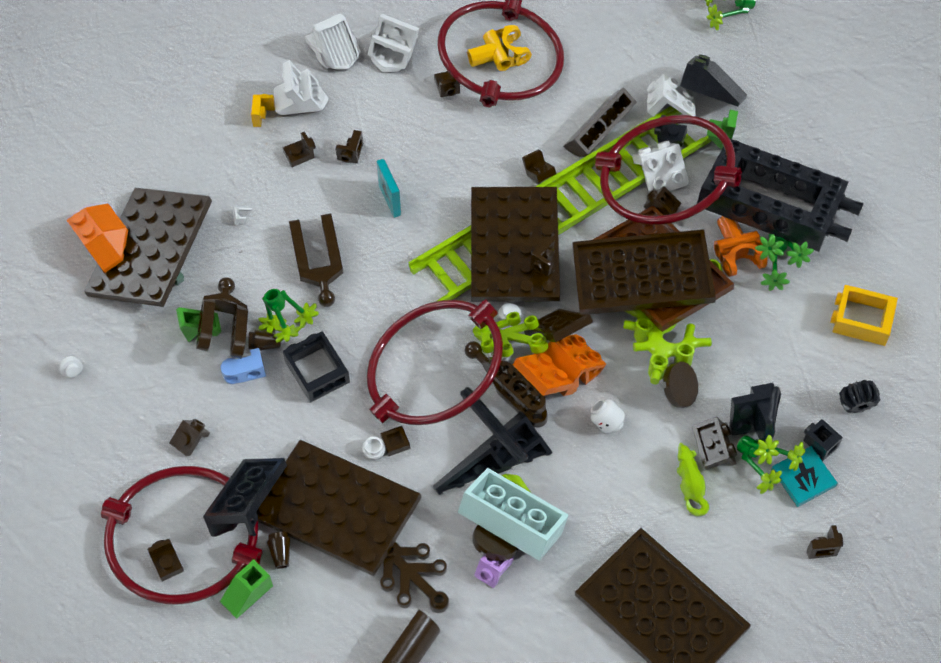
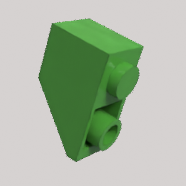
(246, 589)

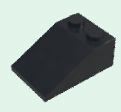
(711, 80)

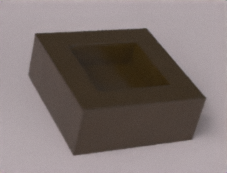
(395, 440)

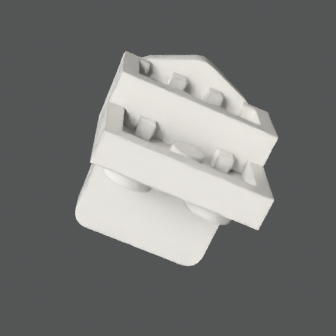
(334, 43)
(392, 44)
(299, 92)

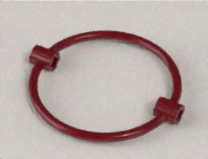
(490, 91)
(723, 175)
(481, 316)
(120, 511)

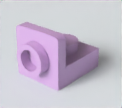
(491, 570)

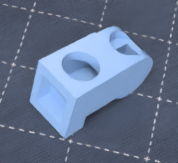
(243, 369)

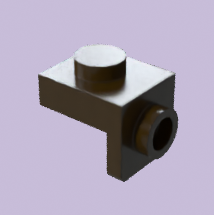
(188, 436)

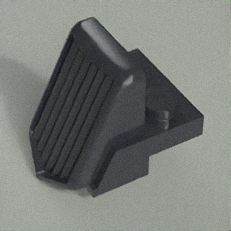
(755, 411)

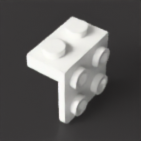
(668, 91)
(662, 166)

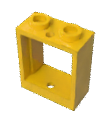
(860, 330)

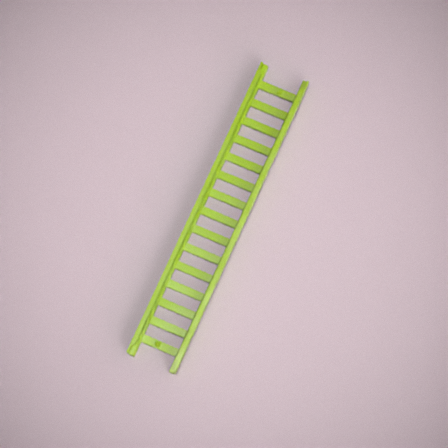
(566, 176)

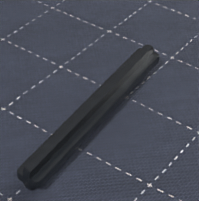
(496, 428)

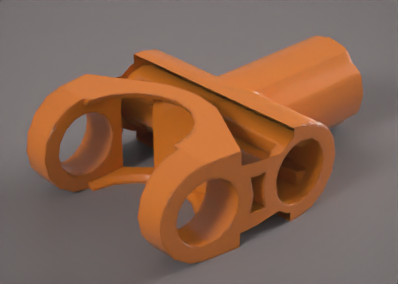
(736, 246)

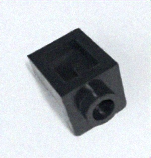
(673, 133)

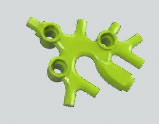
(651, 339)

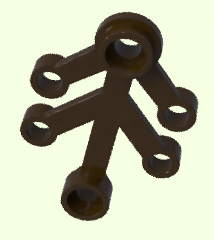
(410, 571)

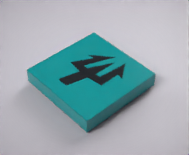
(388, 188)
(808, 480)

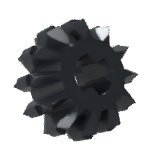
(859, 396)

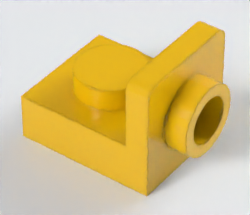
(260, 105)

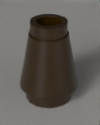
(262, 340)
(279, 549)

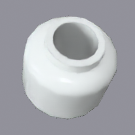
(607, 416)

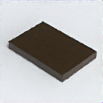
(560, 324)

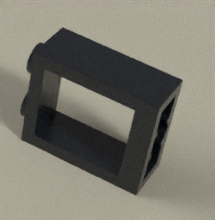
(325, 383)

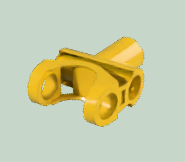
(495, 51)

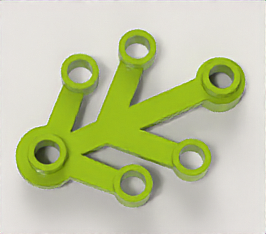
(536, 342)

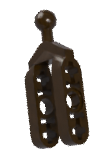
(323, 275)
(228, 304)
(510, 385)

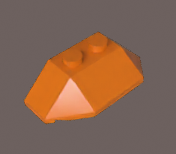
(101, 234)

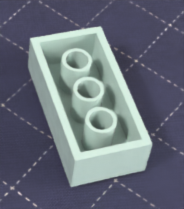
(513, 513)

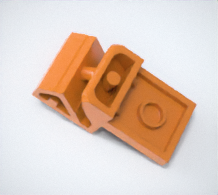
(561, 366)

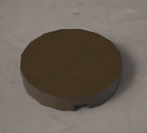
(680, 384)
(492, 545)

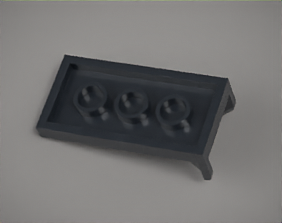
(243, 495)

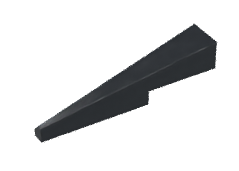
(495, 456)

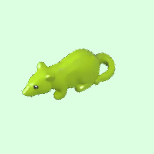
(692, 481)

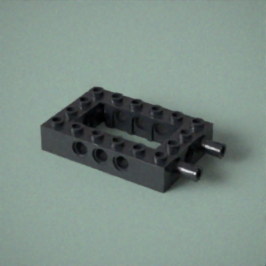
(774, 215)

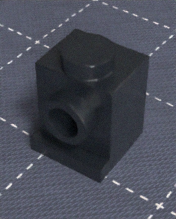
(822, 438)

